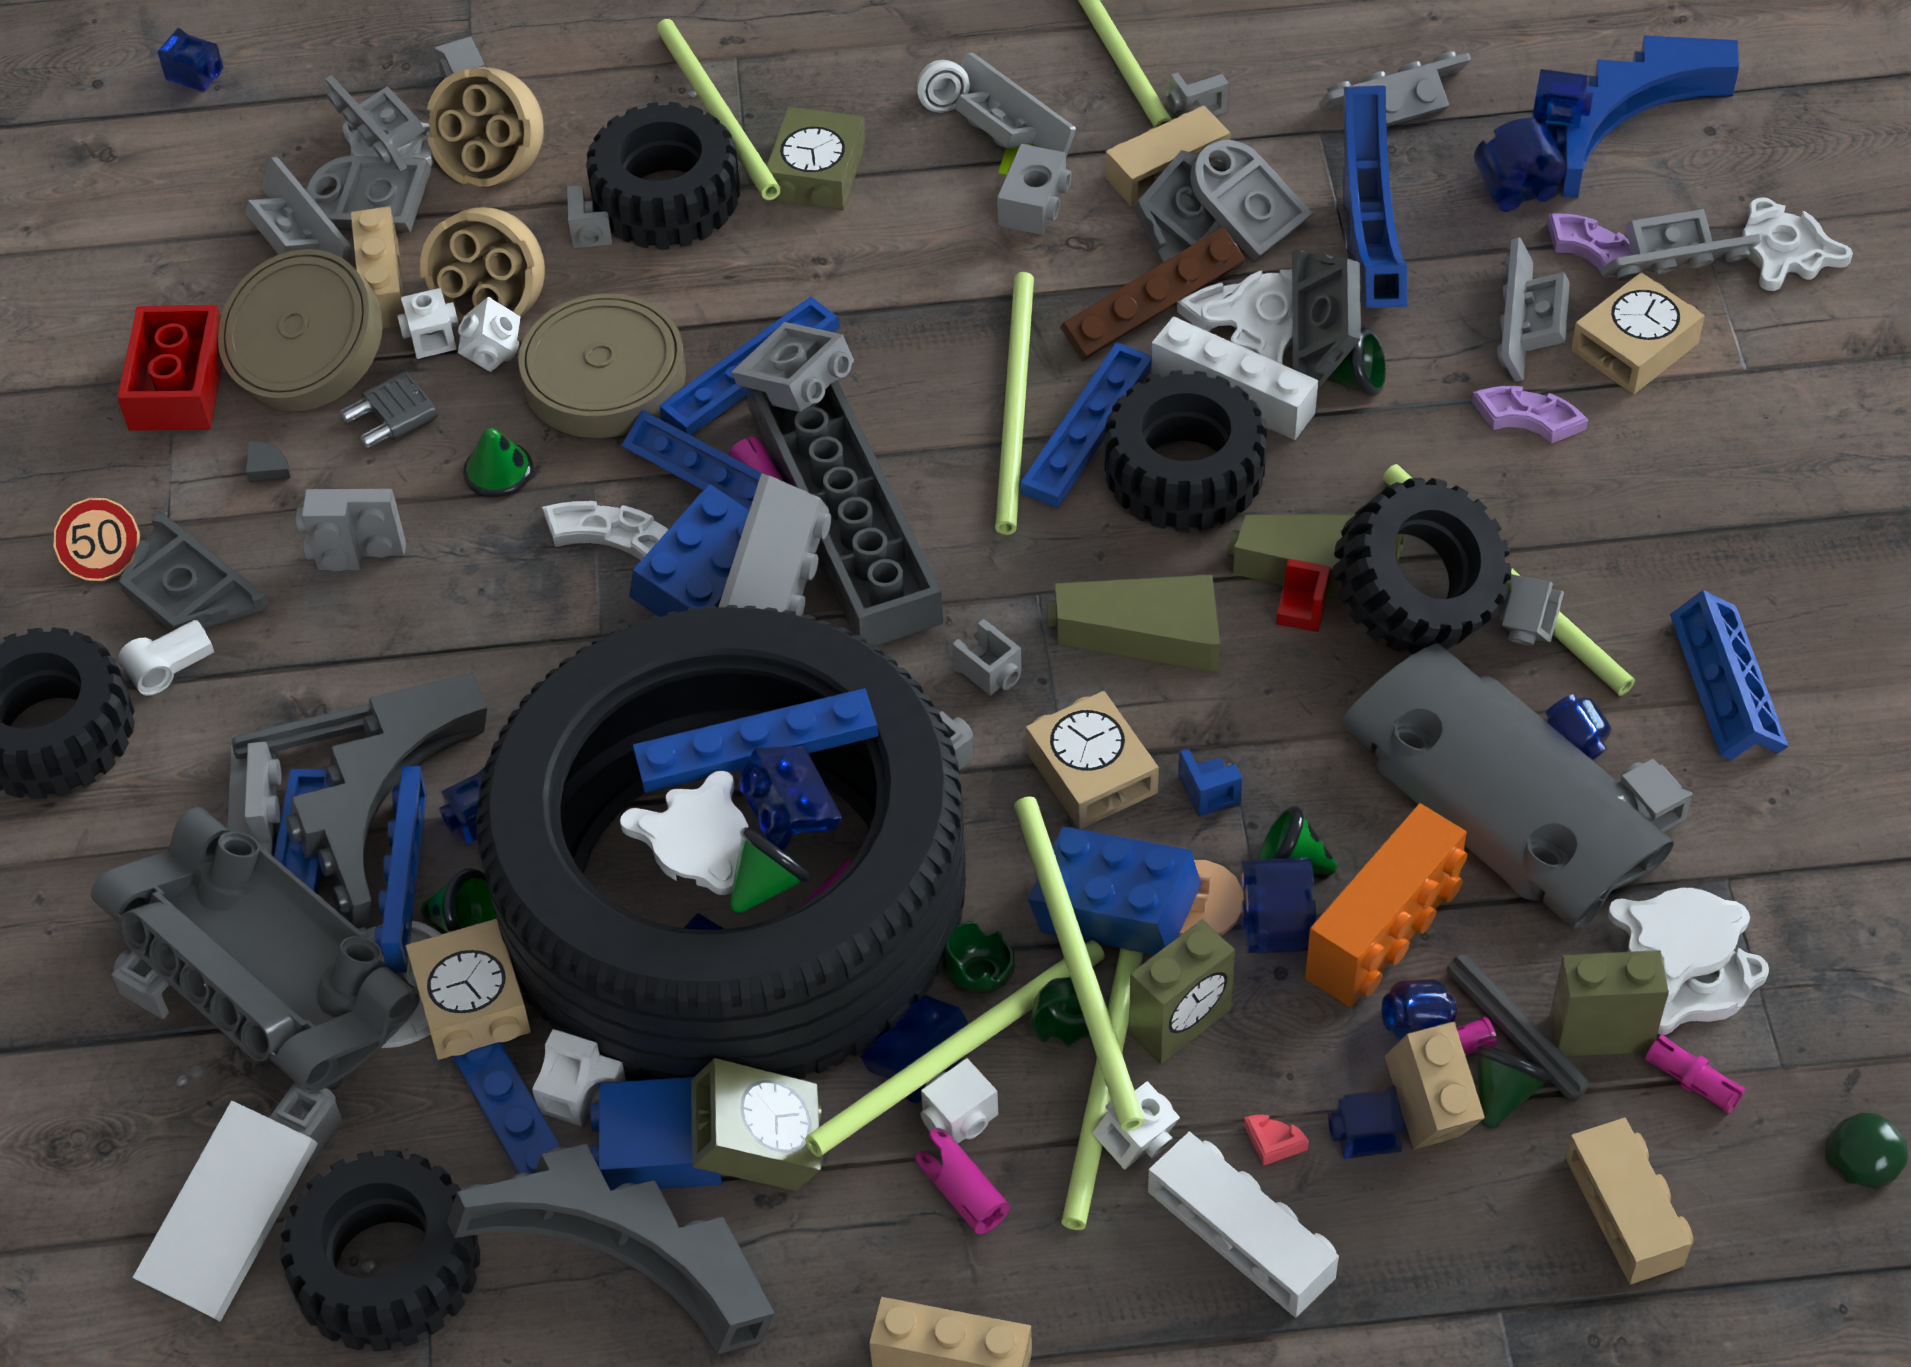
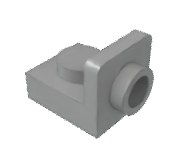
(1209, 93)
(585, 225)

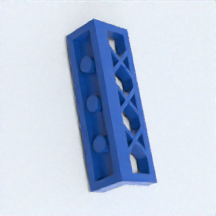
(1727, 676)

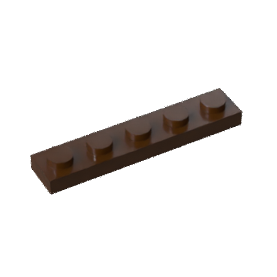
(1152, 293)

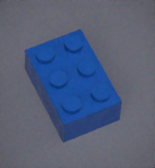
(692, 557)
(1122, 889)

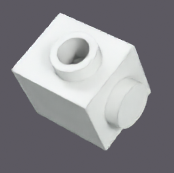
(959, 1102)

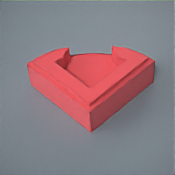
(1274, 1138)

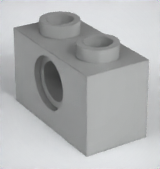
(1033, 189)

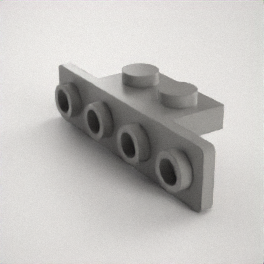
(1410, 91)
(1009, 111)
(380, 120)
(291, 217)
(1675, 240)
(1533, 310)
(252, 794)

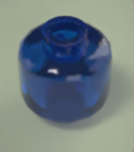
(1581, 724)
(1417, 1006)

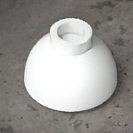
(941, 85)

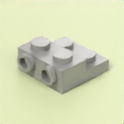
(795, 365)
(349, 526)

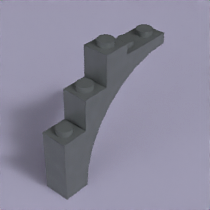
(399, 732)
(634, 1224)

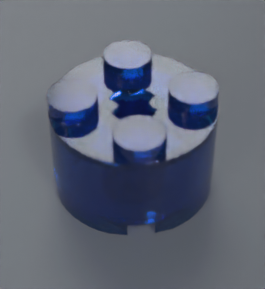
(1520, 164)
(1277, 904)

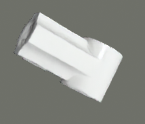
(154, 662)

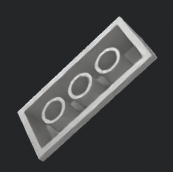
(777, 548)

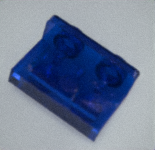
(787, 794)
(922, 1029)

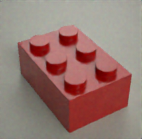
(171, 368)

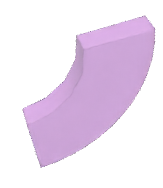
(1586, 239)
(1541, 414)

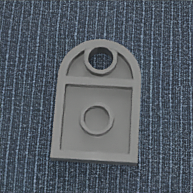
(370, 184)
(1246, 197)

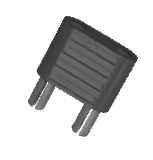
(396, 405)

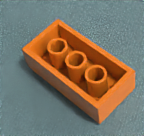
(1386, 906)

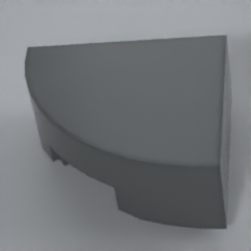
(265, 462)

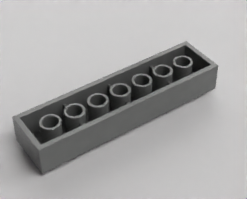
(869, 544)

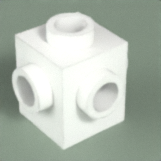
(428, 315)
(489, 334)
(1149, 1138)

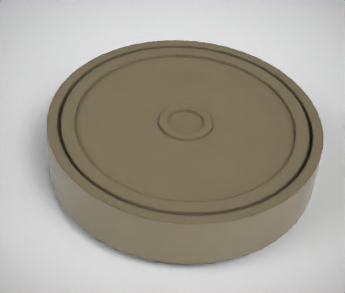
(300, 330)
(600, 364)

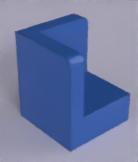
(1209, 783)

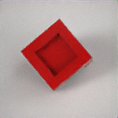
(1303, 595)

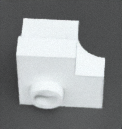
(572, 1077)

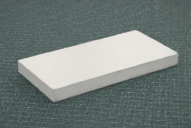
(225, 1210)

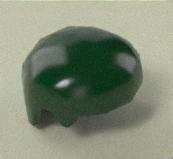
(978, 959)
(1058, 1013)
(1867, 1150)

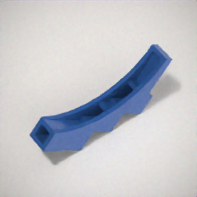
(1659, 74)
(1369, 199)

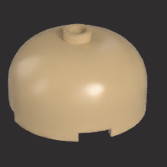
(486, 119)
(484, 252)

